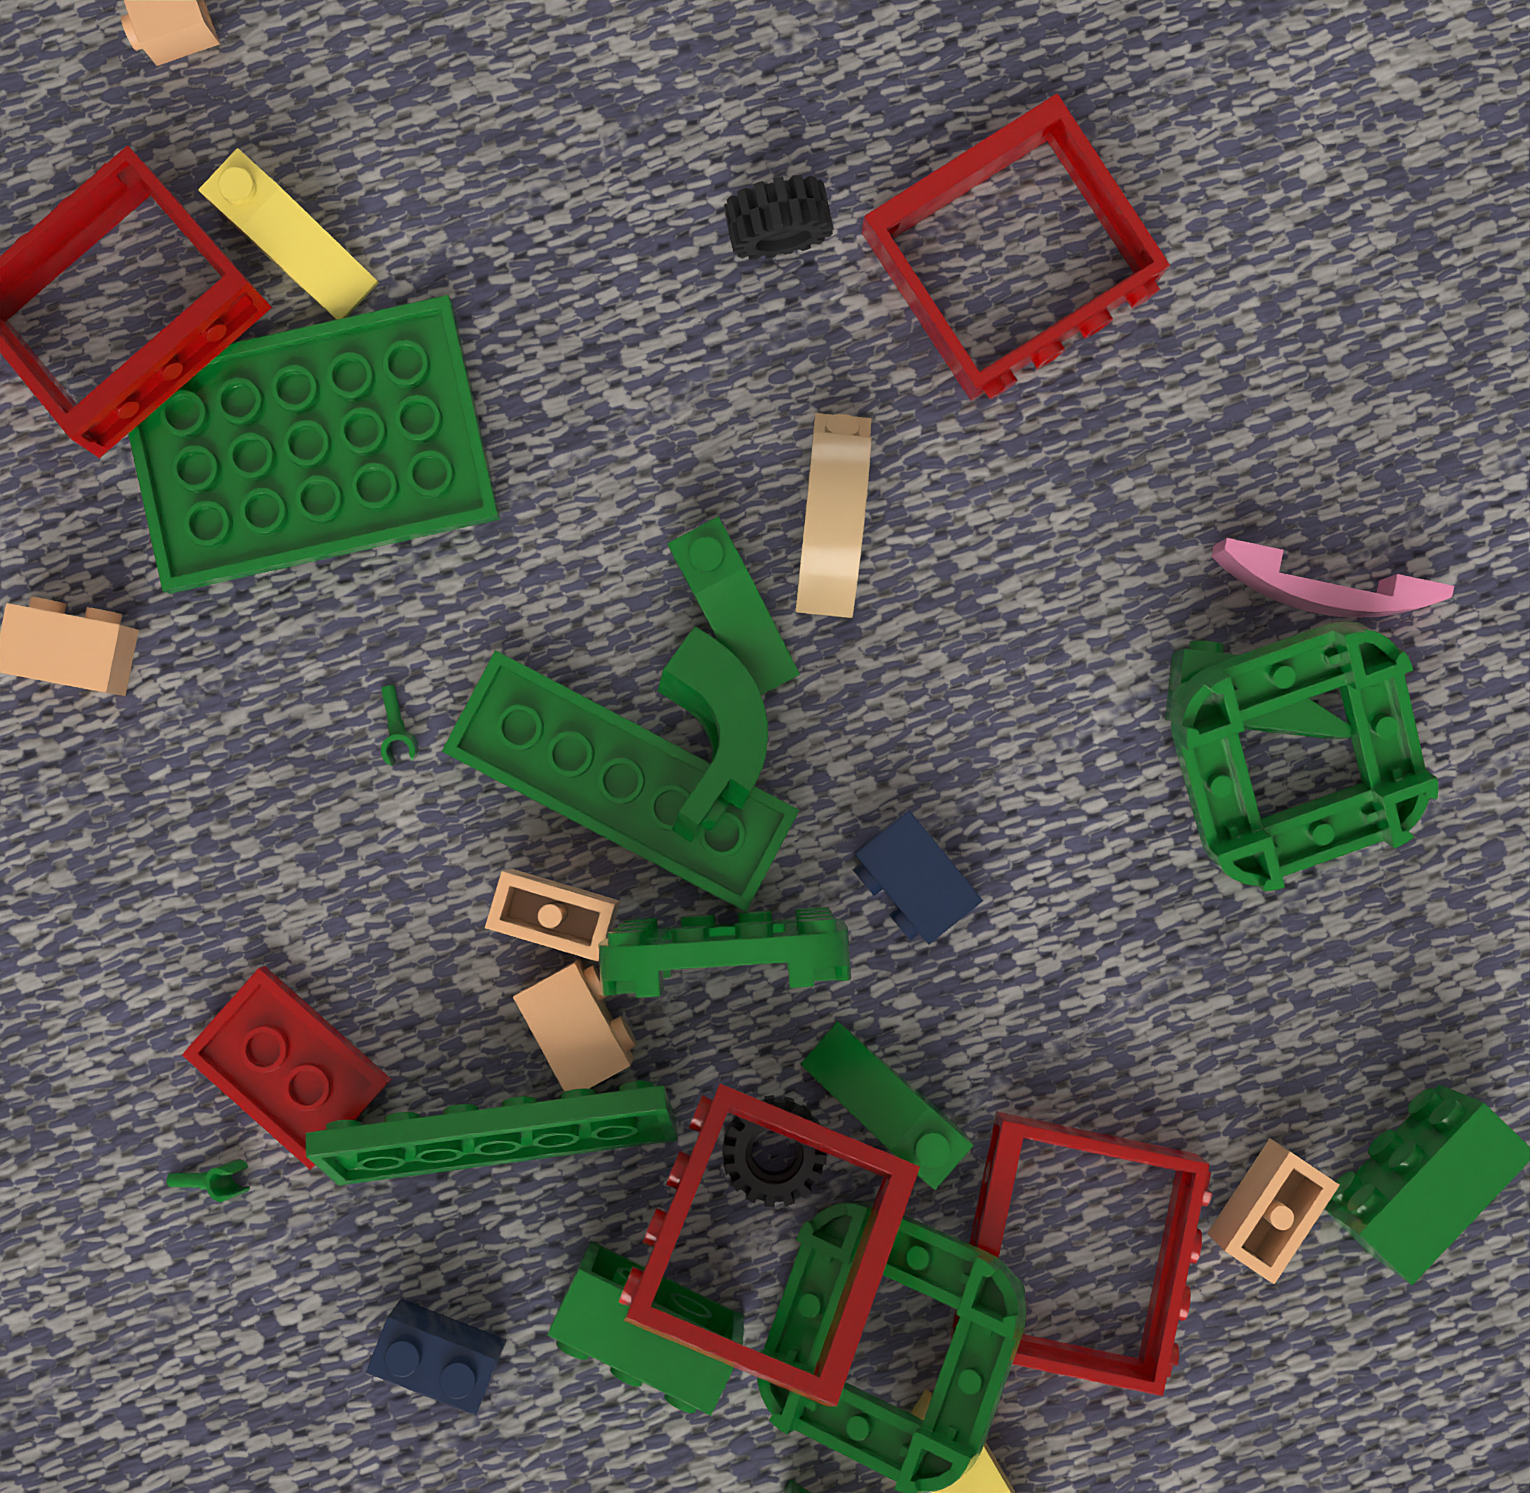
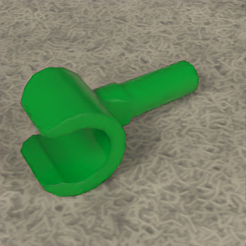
(395, 727)
(216, 1181)

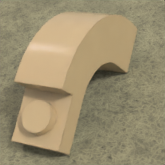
(834, 515)

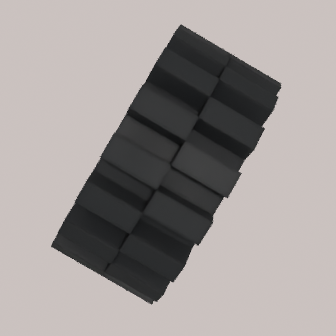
(778, 217)
(766, 1184)

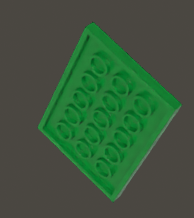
(315, 447)

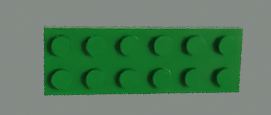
(613, 779)
(493, 1136)

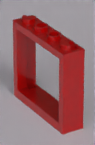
(1043, 123)
(168, 357)
(1179, 1248)
(864, 1275)

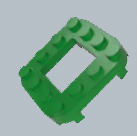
(1383, 733)
(641, 954)
(867, 1429)

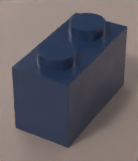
(916, 878)
(436, 1356)

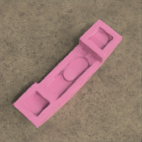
(1260, 567)

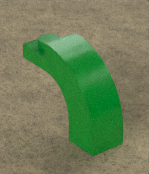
(727, 703)

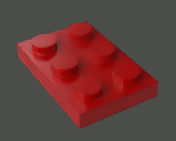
(284, 1063)

